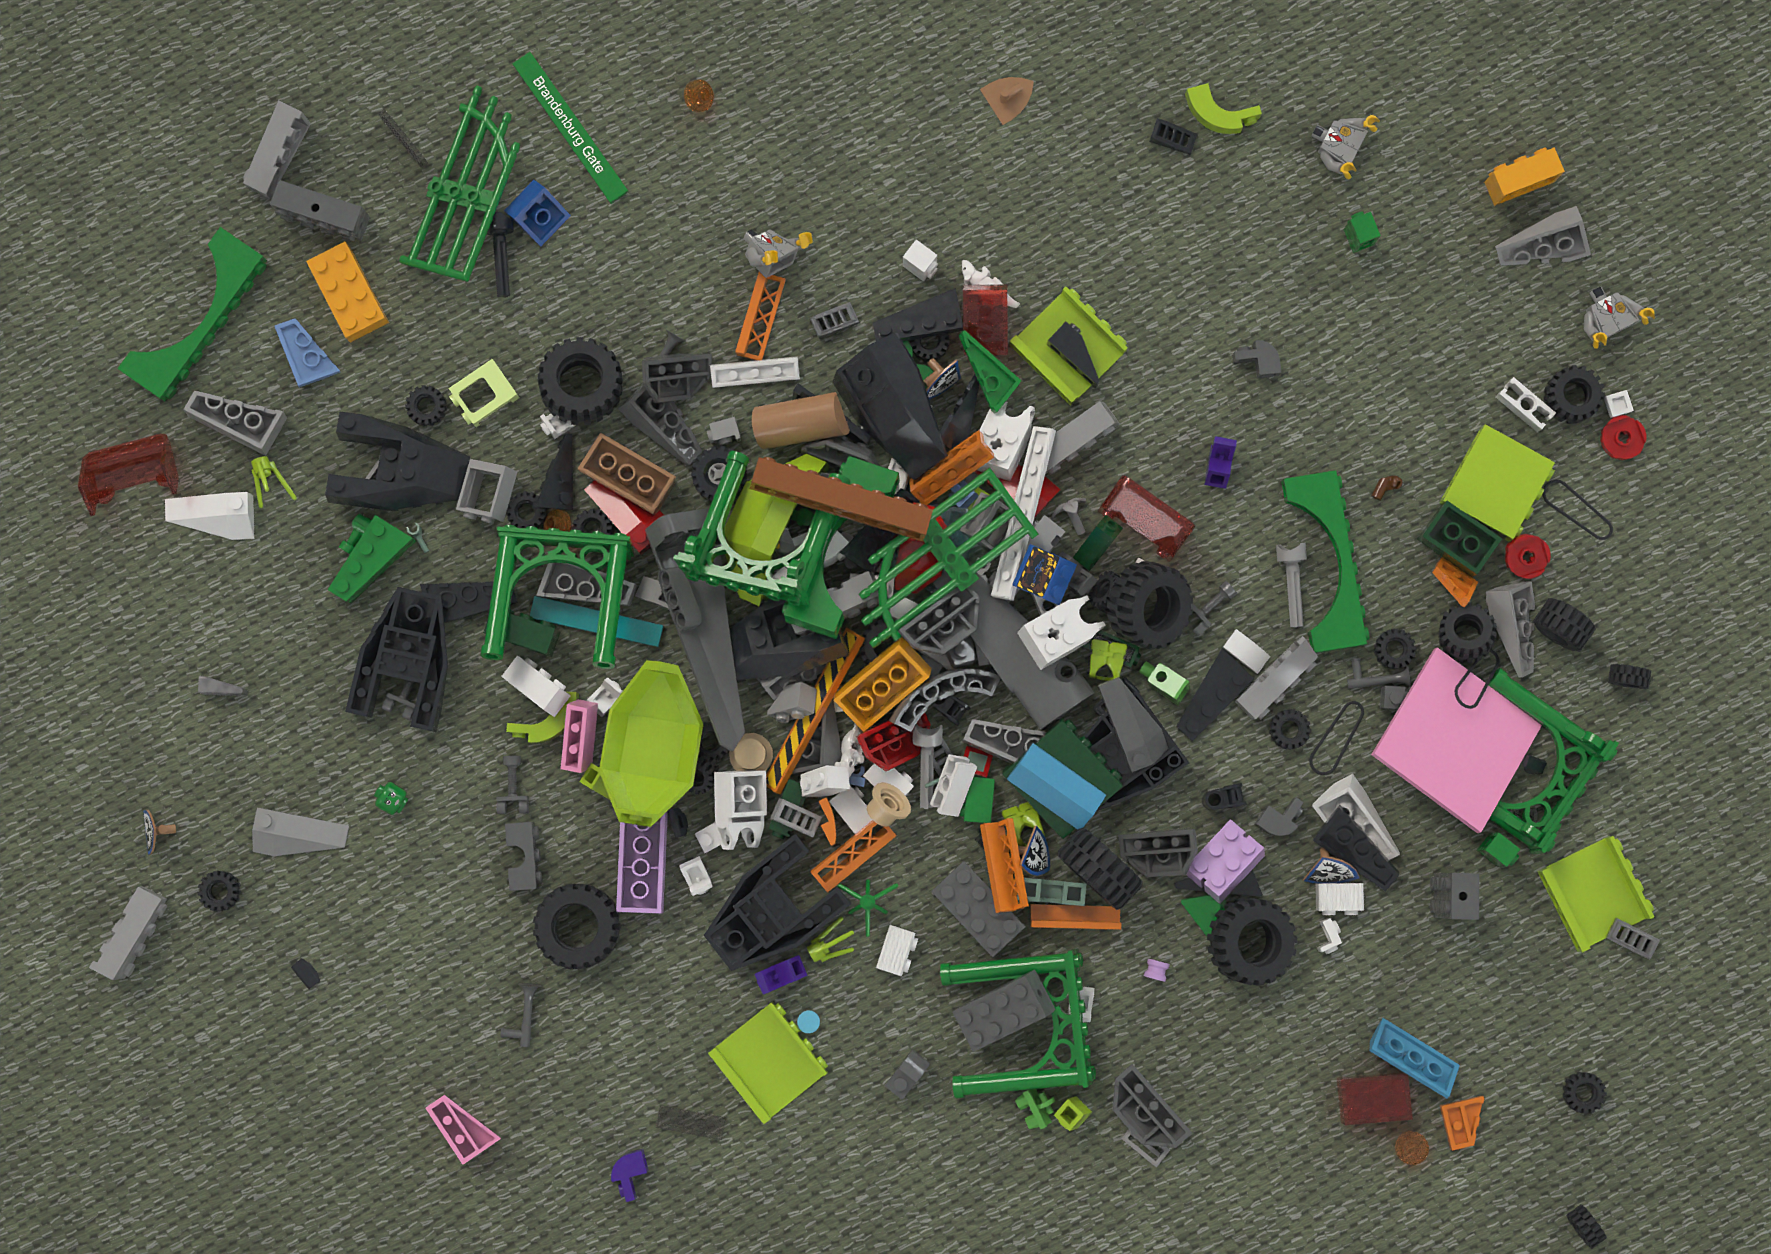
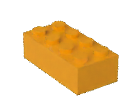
(347, 291)
(882, 684)

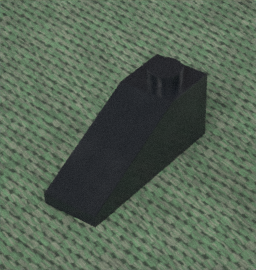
(1072, 349)

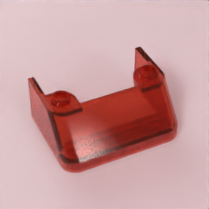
(126, 466)
(1147, 516)

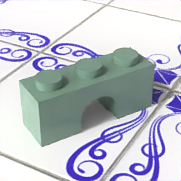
(1055, 891)

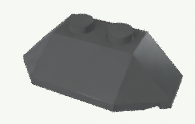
(675, 375)
(837, 450)
(944, 623)
(1160, 851)
(1146, 1111)

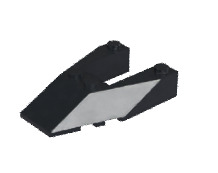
(409, 472)
(409, 646)
(770, 648)
(761, 917)

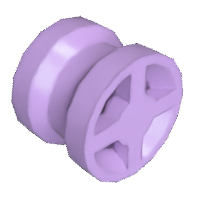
(1156, 970)

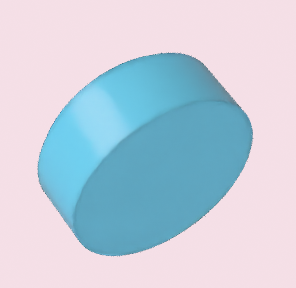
(808, 1021)

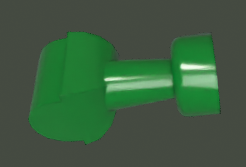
(802, 517)
(359, 526)

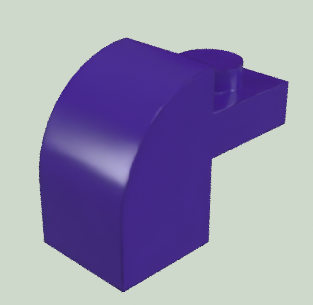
(1220, 462)
(780, 974)
(625, 1168)

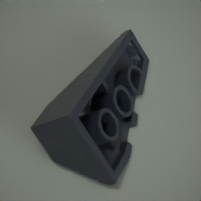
(958, 425)

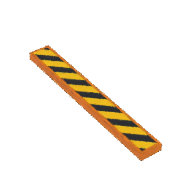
(804, 728)

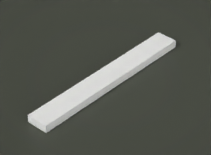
(1027, 500)

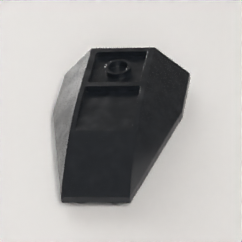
(892, 404)
(1140, 781)

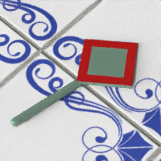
(977, 757)

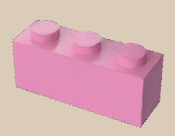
(579, 735)

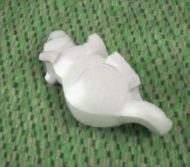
(974, 277)
(851, 750)

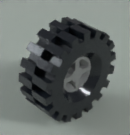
(709, 468)

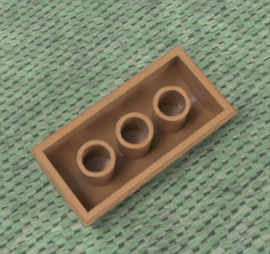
(799, 421)
(627, 474)

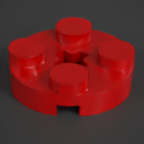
(1628, 426)
(1516, 550)

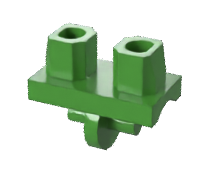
(1039, 1106)

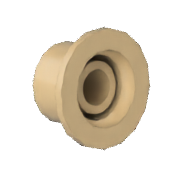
(751, 753)
(888, 804)

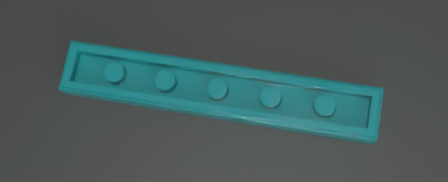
(587, 620)

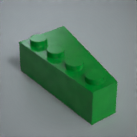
(370, 558)

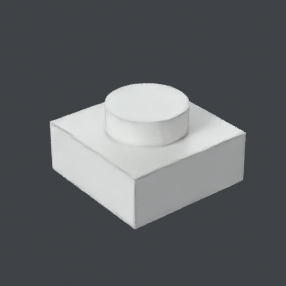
(1618, 404)

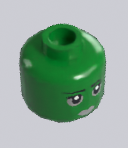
(390, 798)

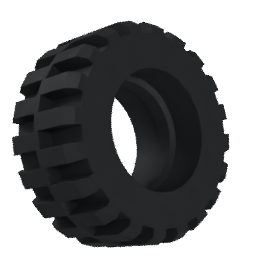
(580, 354)
(1171, 608)
(1100, 868)
(547, 917)
(1278, 946)

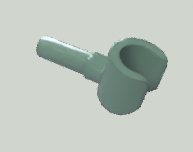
(418, 536)

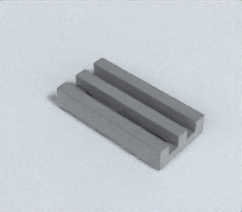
(1160, 1155)

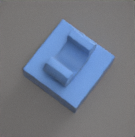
(966, 501)
(856, 779)

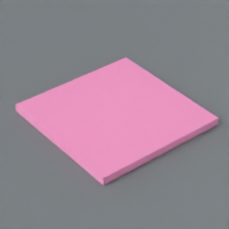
(1452, 751)

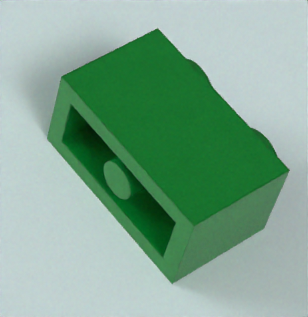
(1361, 231)
(979, 801)
(1499, 850)

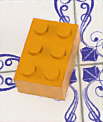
(1524, 175)

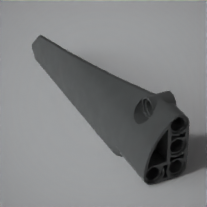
(701, 623)
(1041, 692)

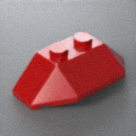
(920, 565)
(890, 744)

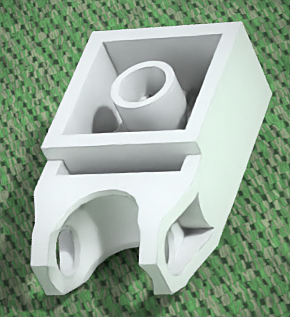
(1006, 439)
(1064, 627)
(740, 806)

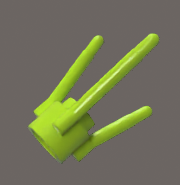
(261, 469)
(819, 950)

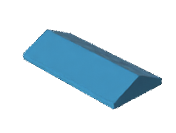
(1056, 787)
(1414, 1057)

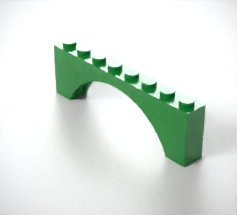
(235, 271)
(1321, 499)
(822, 613)

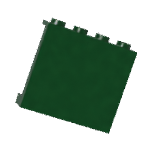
(1076, 754)

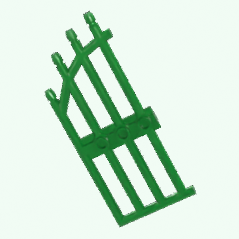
(465, 195)
(946, 553)

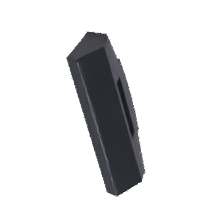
(1533, 765)
(678, 821)
(306, 973)

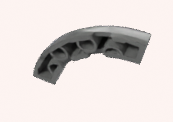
(940, 687)

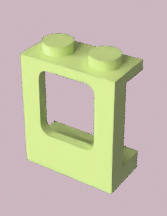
(498, 383)

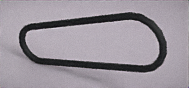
(1572, 519)
(1485, 686)
(1346, 744)

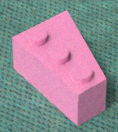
(460, 1129)

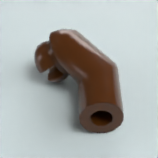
(1386, 484)

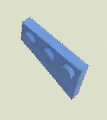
(303, 354)

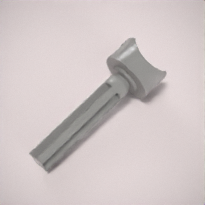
(1292, 558)
(927, 740)

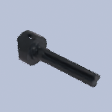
(498, 229)

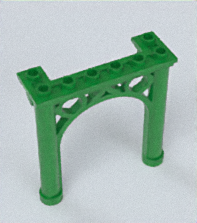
(516, 539)
(700, 551)
(1585, 742)
(1033, 1077)

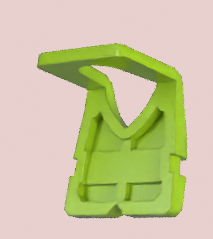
(1106, 654)
(1023, 816)

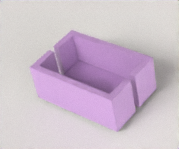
(1225, 861)

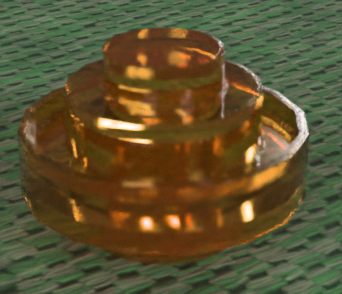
(698, 95)
(558, 519)
(1411, 1148)

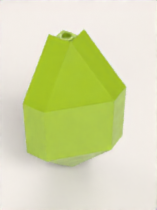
(761, 521)
(650, 744)

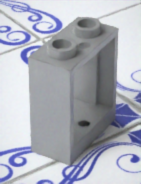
(471, 487)
(983, 520)

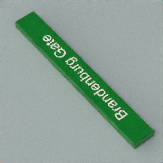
(570, 127)

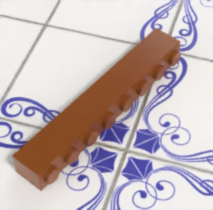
(841, 498)

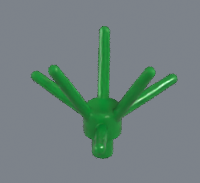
(867, 902)

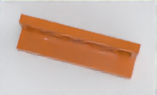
(752, 312)
(959, 464)
(856, 857)
(1001, 866)
(1074, 916)

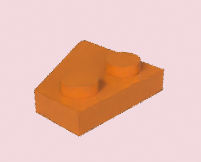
(1455, 581)
(1461, 1121)

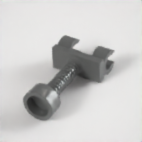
(1226, 591)
(403, 698)
(512, 763)

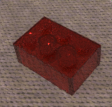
(987, 316)
(1374, 1098)

